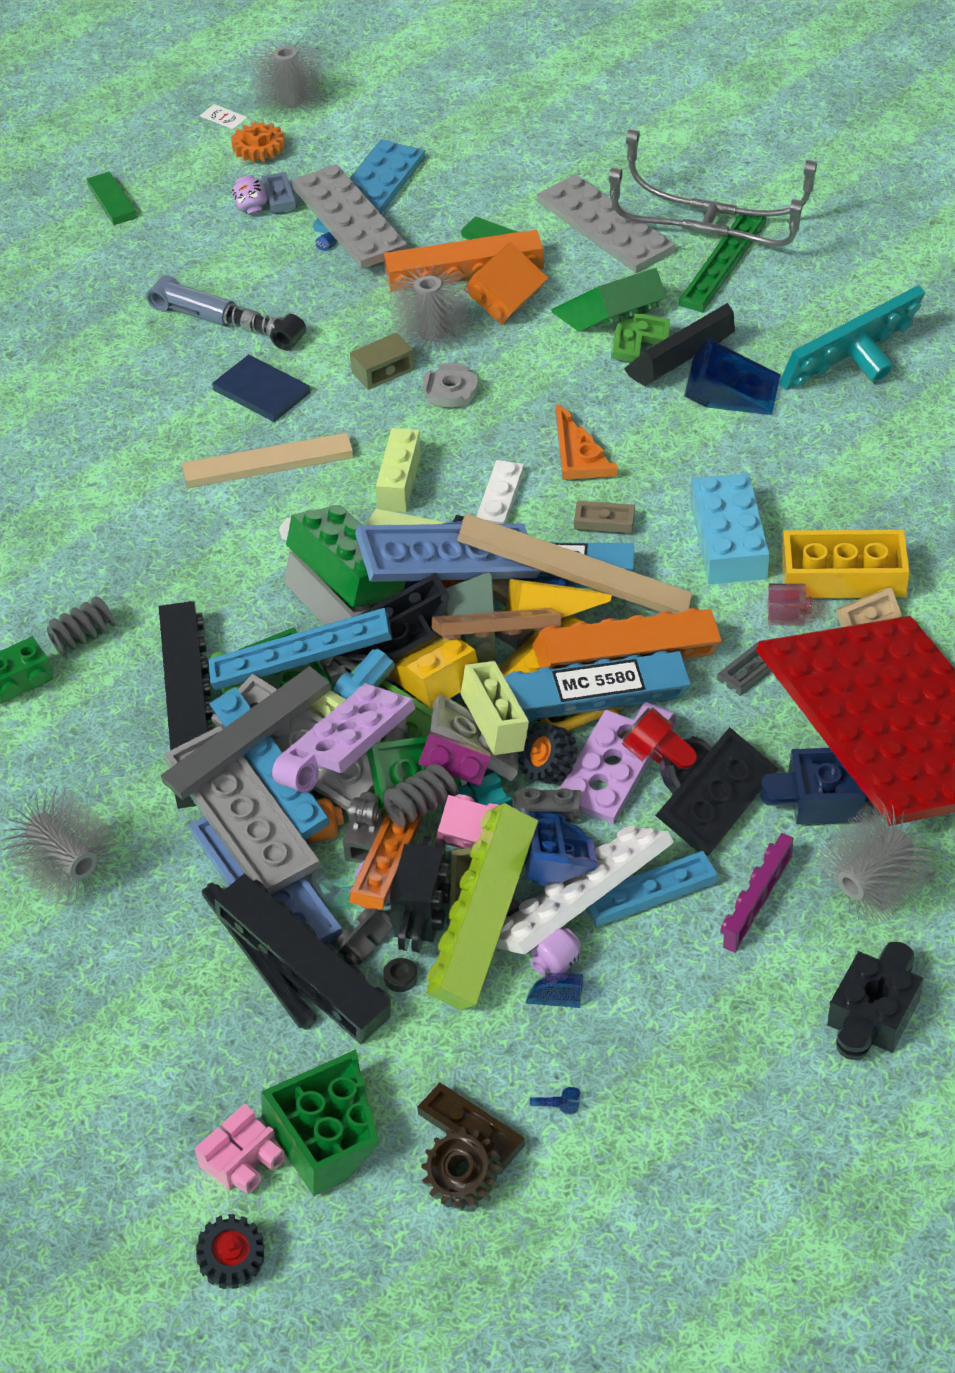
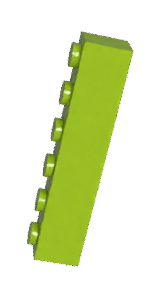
(481, 907)

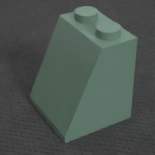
(471, 598)

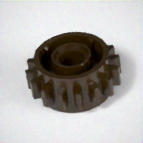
(477, 1180)

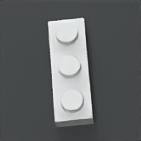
(501, 492)

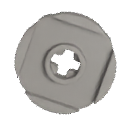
(441, 394)

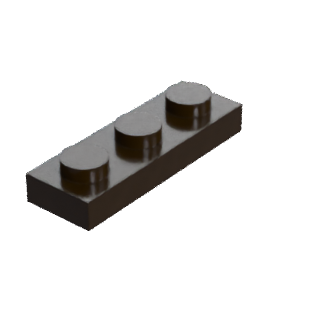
(451, 1111)

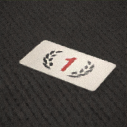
(223, 116)

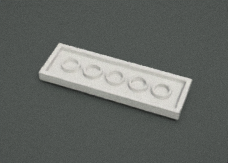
(565, 900)

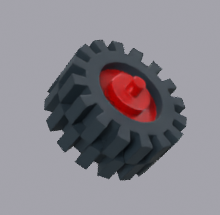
(230, 1251)

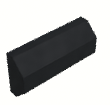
(681, 346)

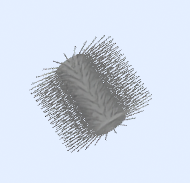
(288, 76)
(430, 308)
(60, 846)
(875, 863)

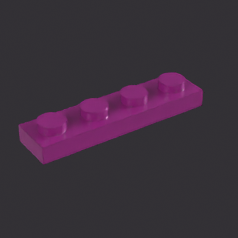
(761, 885)

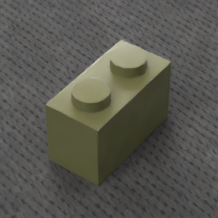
(382, 361)

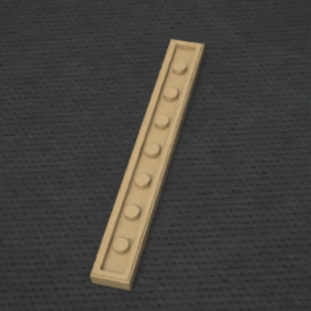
(572, 565)

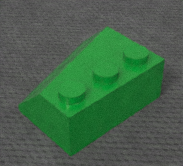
(613, 300)
(323, 1121)

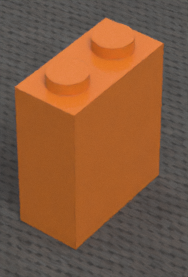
(505, 283)

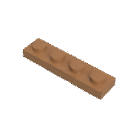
(484, 623)

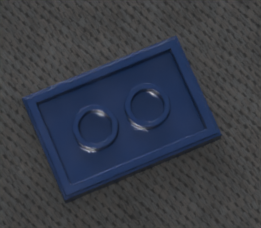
(261, 388)

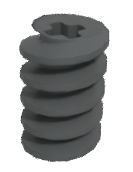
(79, 623)
(418, 794)

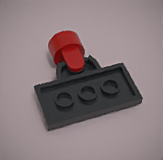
(706, 782)

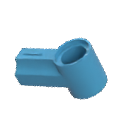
(370, 671)

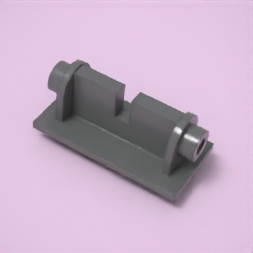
(560, 800)
(355, 943)

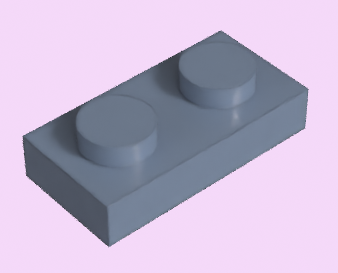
(279, 192)

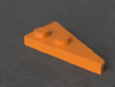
(578, 452)

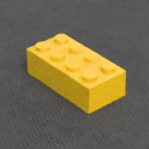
(845, 562)

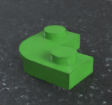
(635, 330)

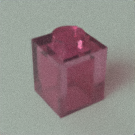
(787, 604)

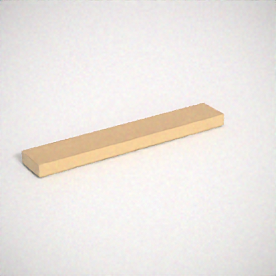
(267, 460)

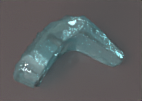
(333, 897)

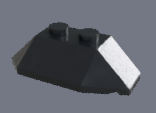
(409, 619)

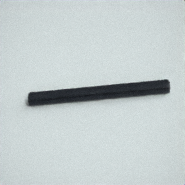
(278, 983)

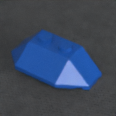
(558, 850)

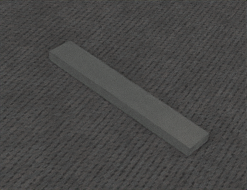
(245, 733)

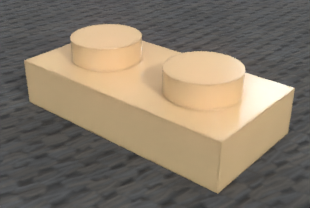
(872, 608)

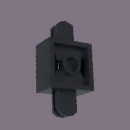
(420, 893)
(875, 1001)

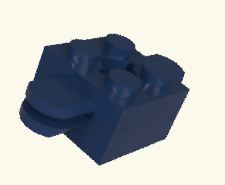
(803, 786)

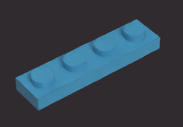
(653, 888)

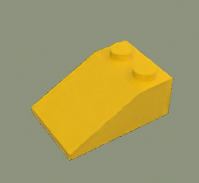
(563, 599)
(434, 669)

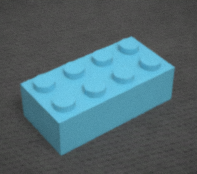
(729, 528)

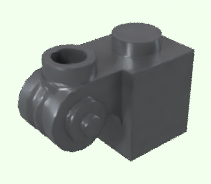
(363, 827)

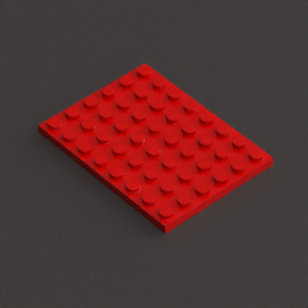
(881, 707)

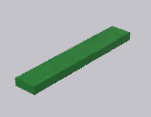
(720, 264)

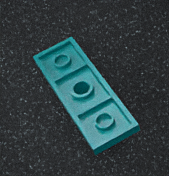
(857, 340)

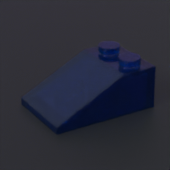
(731, 381)

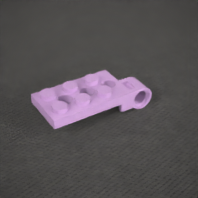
(344, 734)
(621, 777)

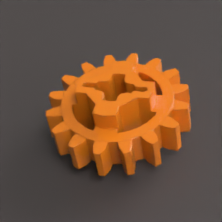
(258, 141)

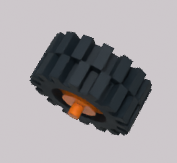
(548, 753)

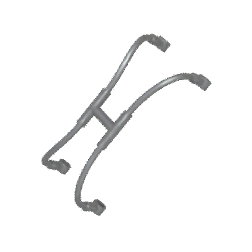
(712, 207)

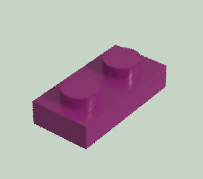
(456, 757)

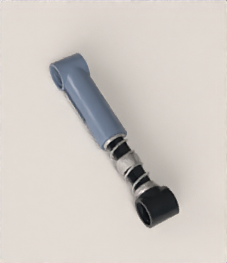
(169, 294)

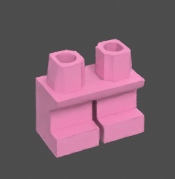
(239, 1148)

